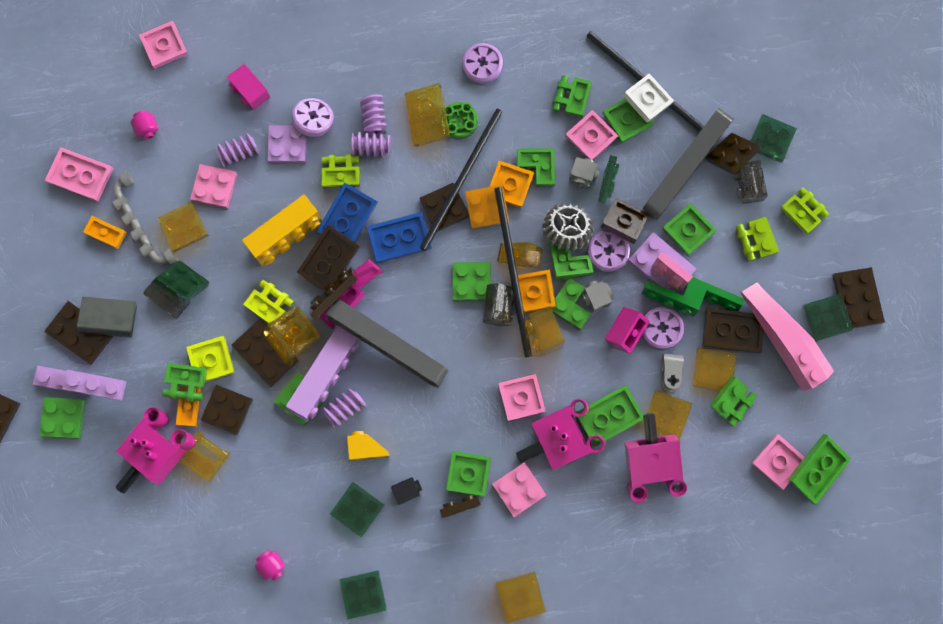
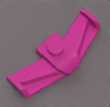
(353, 295)

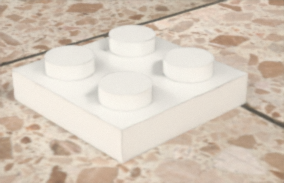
(648, 98)

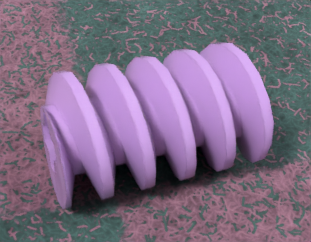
(371, 115)
(370, 145)
(237, 149)
(343, 407)

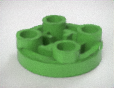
(461, 119)

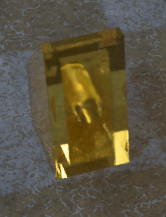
(525, 254)

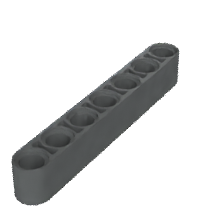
(688, 163)
(386, 343)

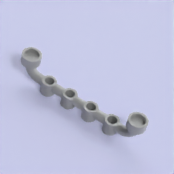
(131, 219)

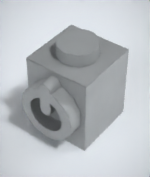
(583, 172)
(597, 295)

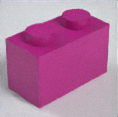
(248, 86)
(627, 330)

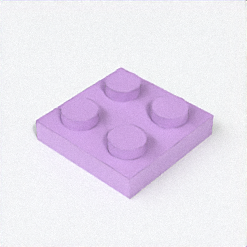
(286, 144)

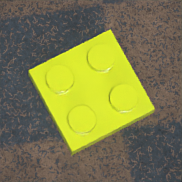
(212, 355)

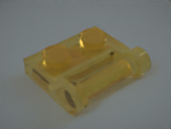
(201, 463)

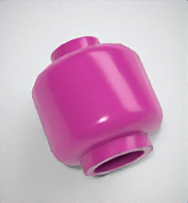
(144, 125)
(269, 565)

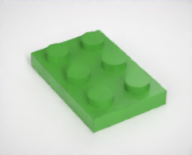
(611, 415)
(819, 469)

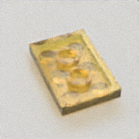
(427, 115)

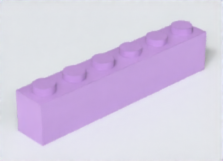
(323, 374)

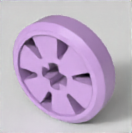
(492, 59)
(323, 117)
(598, 256)
(672, 334)

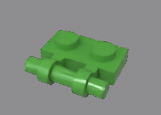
(577, 99)
(187, 376)
(728, 399)

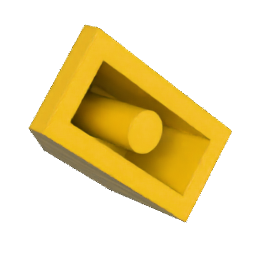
(363, 447)

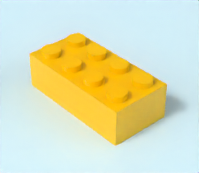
(283, 230)

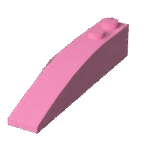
(789, 339)

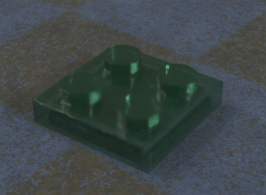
(773, 137)
(607, 184)
(181, 282)
(828, 317)
(357, 509)
(363, 594)

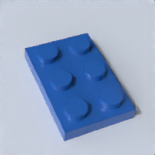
(349, 212)
(397, 237)

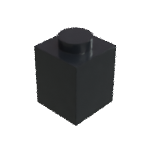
(406, 490)

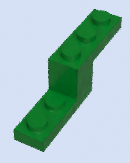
(692, 296)

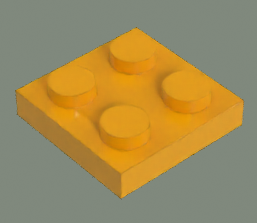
(515, 182)
(483, 206)
(536, 291)

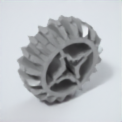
(568, 221)

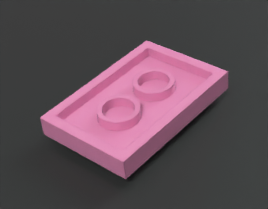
(79, 174)

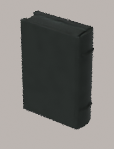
(106, 317)

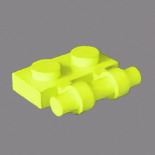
(264, 307)

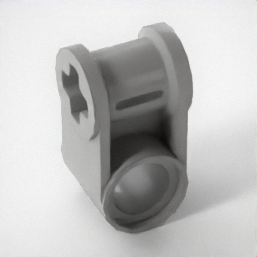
(671, 368)

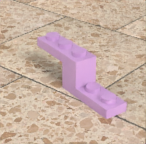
(79, 383)

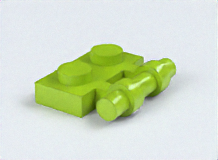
(337, 176)
(801, 214)
(762, 237)

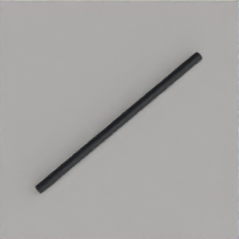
(638, 75)
(461, 179)
(513, 272)

